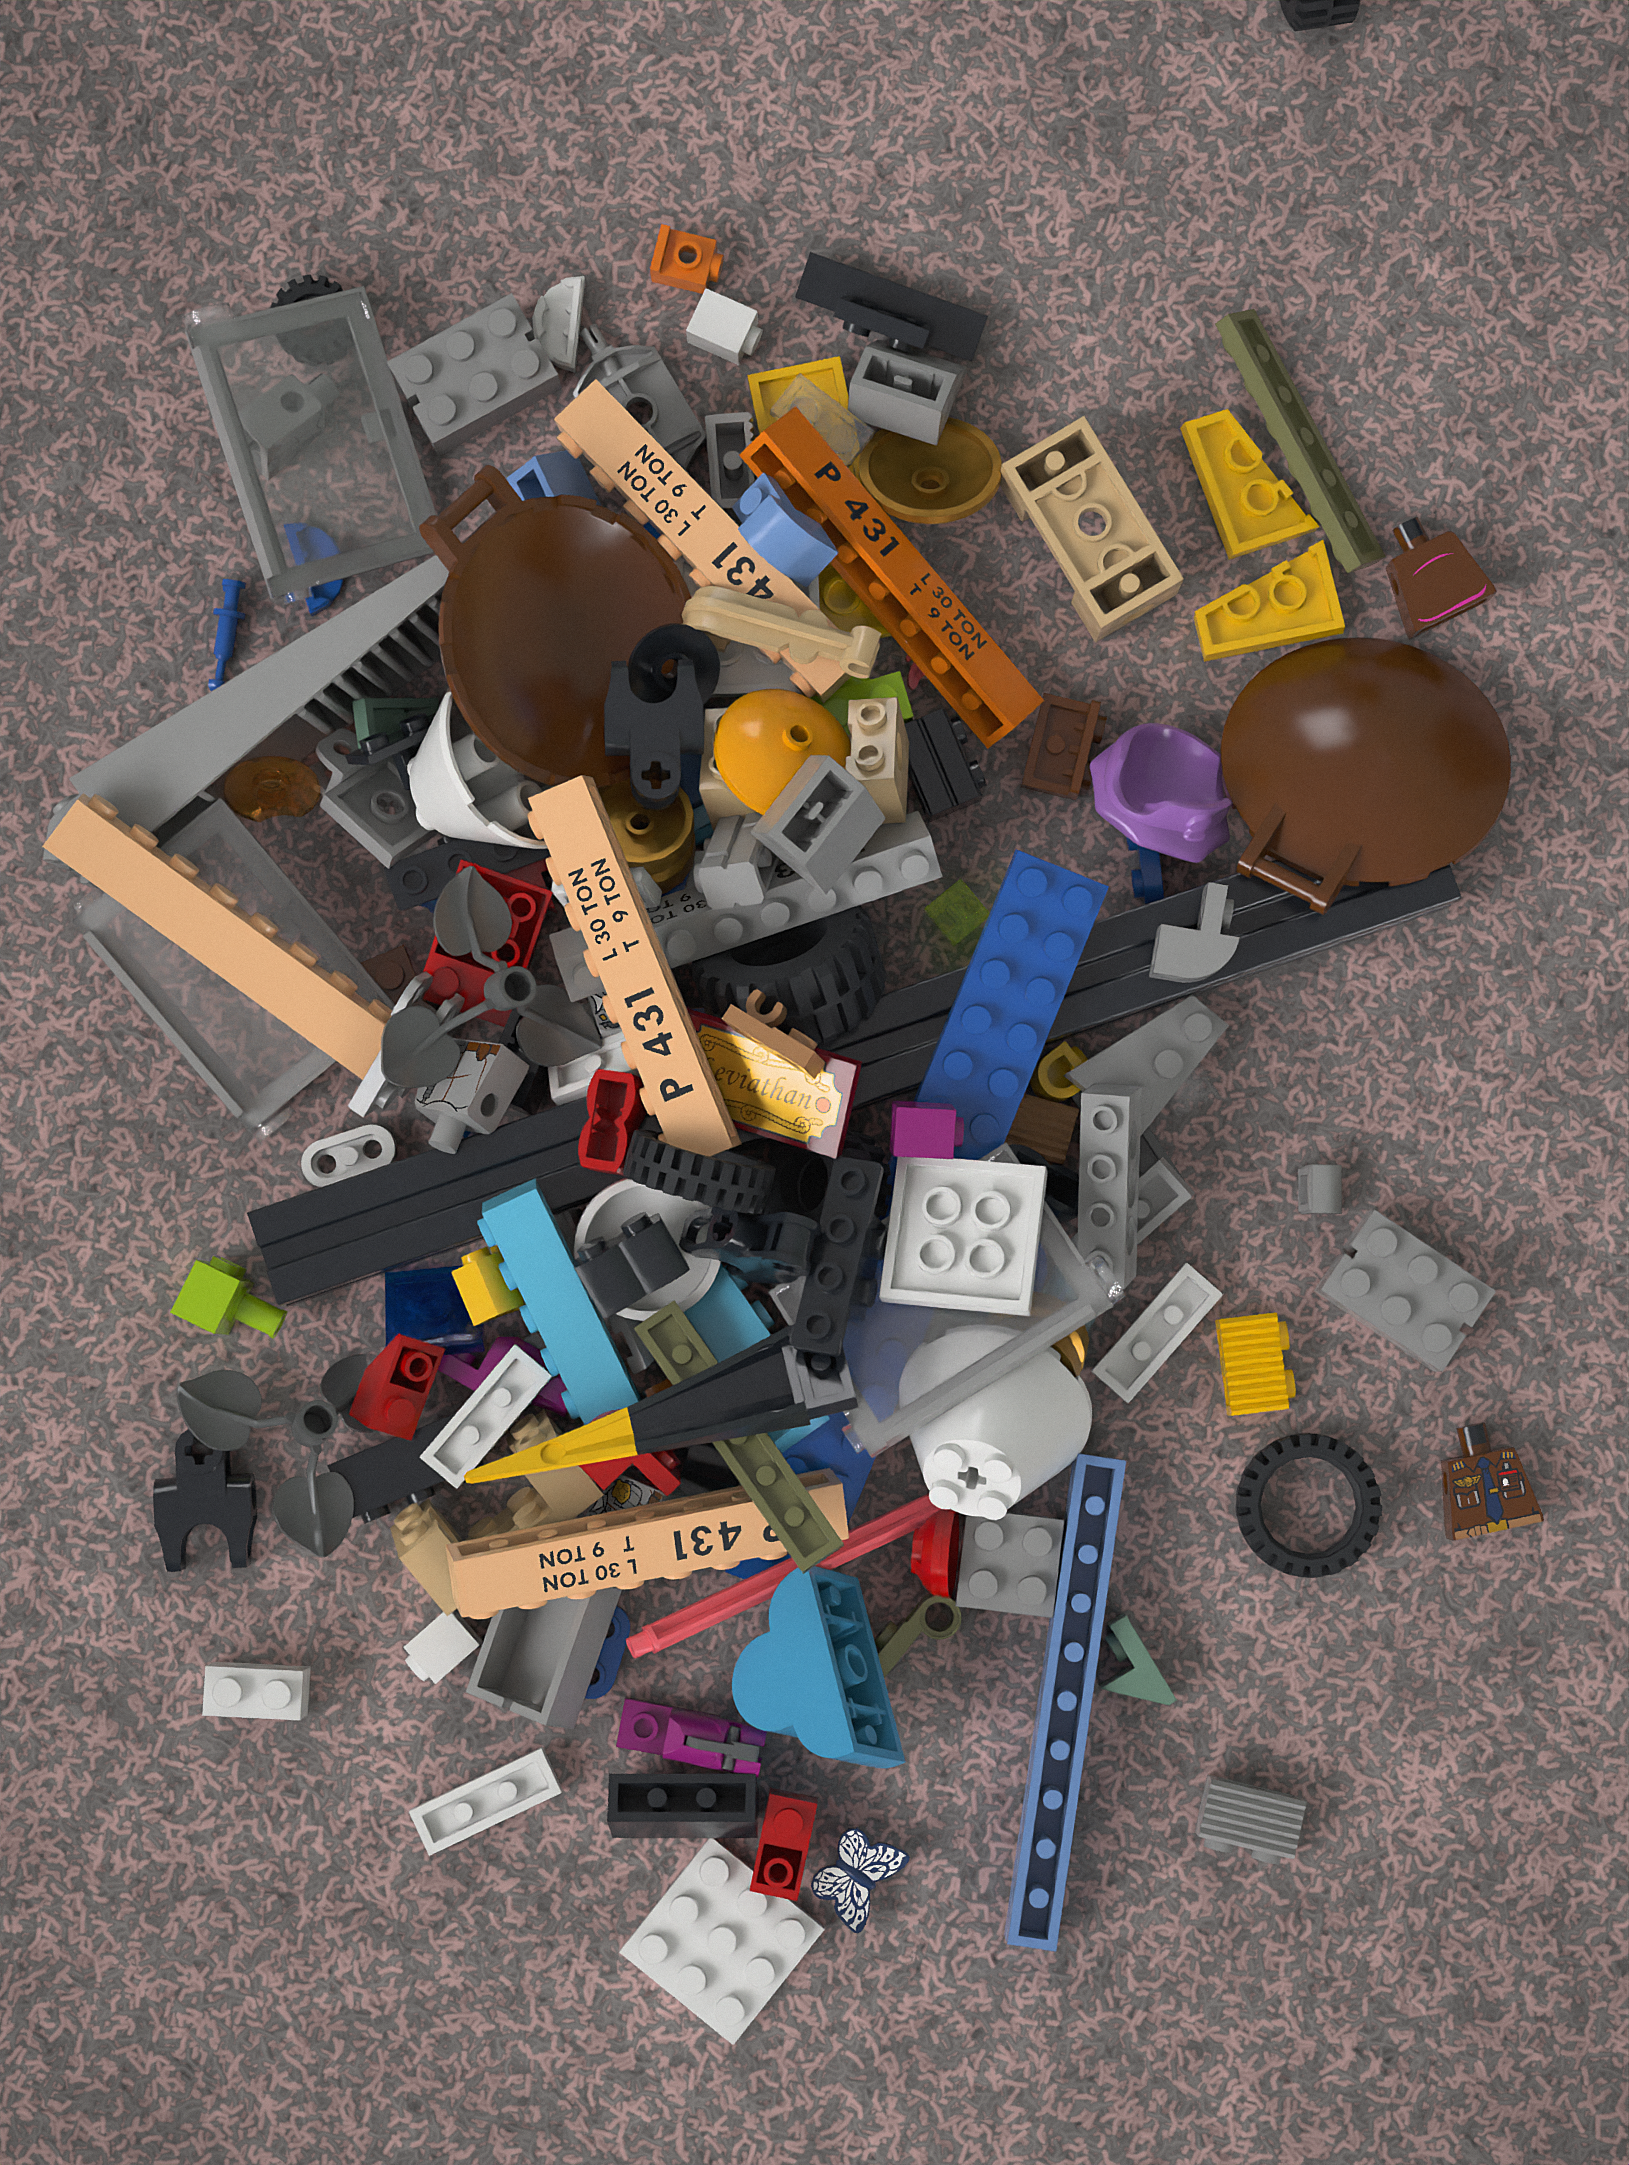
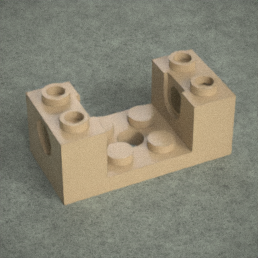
(1114, 572)
(876, 760)
(556, 1497)

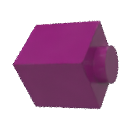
(925, 1130)

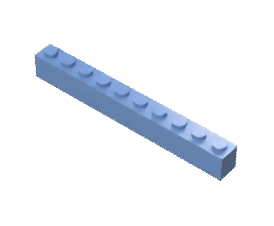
(1064, 1703)

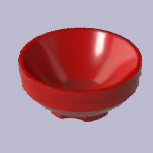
(936, 1552)

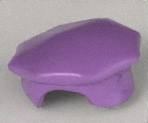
(1163, 791)

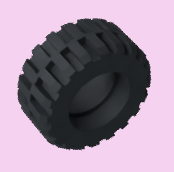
(819, 970)

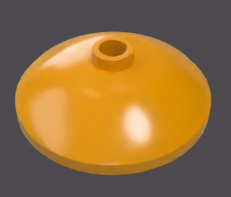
(757, 744)

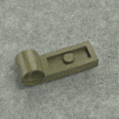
(896, 1639)

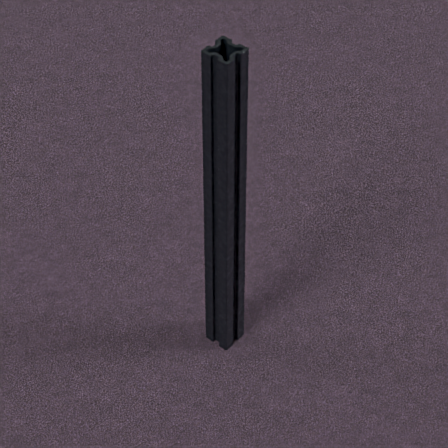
(436, 1197)

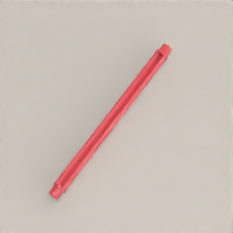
(763, 1584)

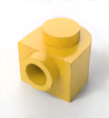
(1048, 1074)

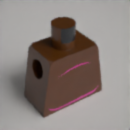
(1434, 578)

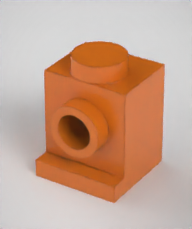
(671, 271)

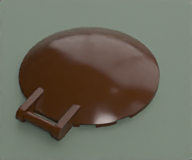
(539, 616)
(1362, 766)

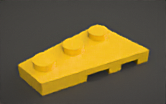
(1241, 490)
(1276, 610)

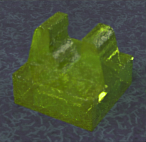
(957, 912)

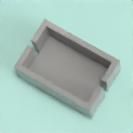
(475, 374)
(1404, 1291)
(544, 1657)

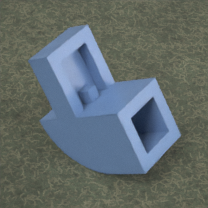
(781, 533)

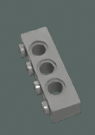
(1110, 1177)

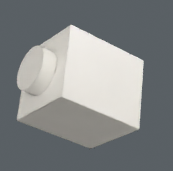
(724, 327)
(441, 1646)

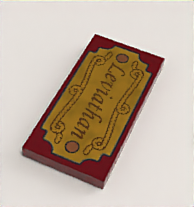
(773, 1096)

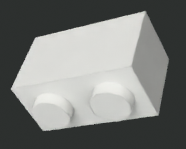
(256, 1691)

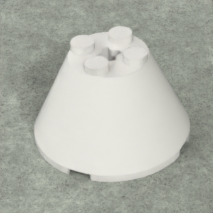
(467, 788)
(1005, 1438)

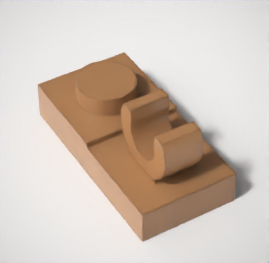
(792, 1048)

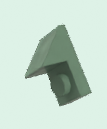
(384, 714)
(1140, 1678)

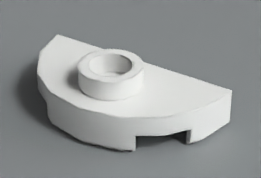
(559, 321)

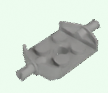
(640, 375)

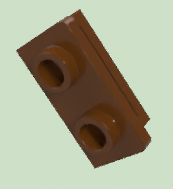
(1062, 745)

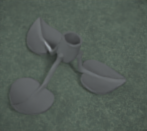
(477, 919)
(309, 1509)

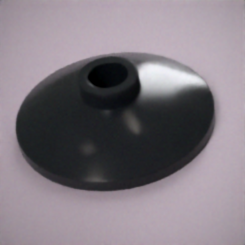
(673, 642)

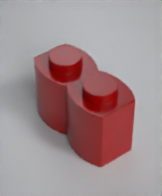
(614, 1116)

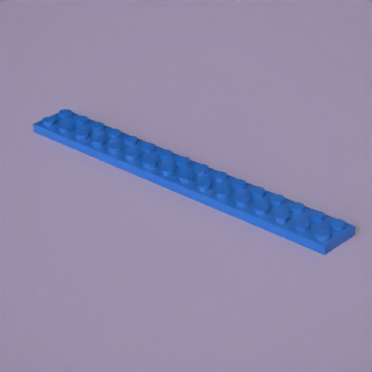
(982, 1066)

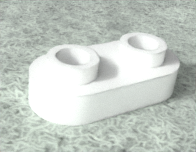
(349, 1154)

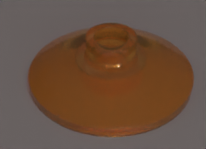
(271, 788)

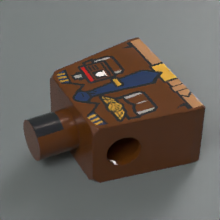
(1485, 1488)

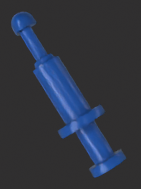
(226, 628)

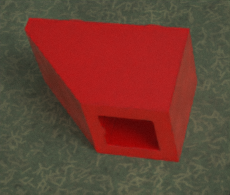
(397, 1386)
(783, 1844)

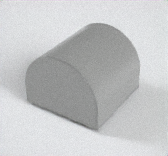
(1320, 1189)

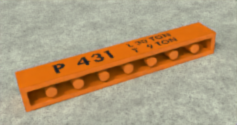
(895, 580)

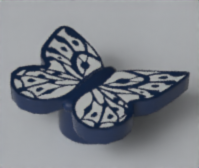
(856, 1874)

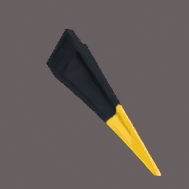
(742, 1396)

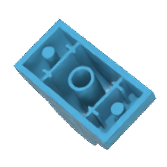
(819, 1672)

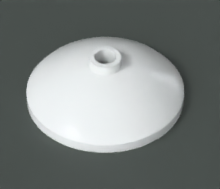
(623, 1201)

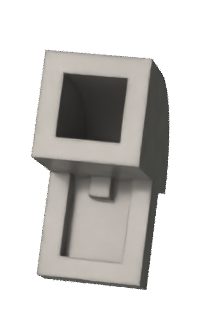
(1196, 954)

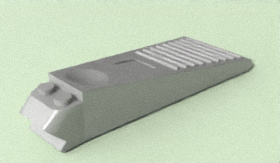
(269, 709)

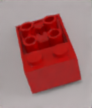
(467, 977)

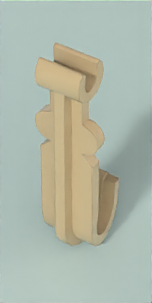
(775, 627)

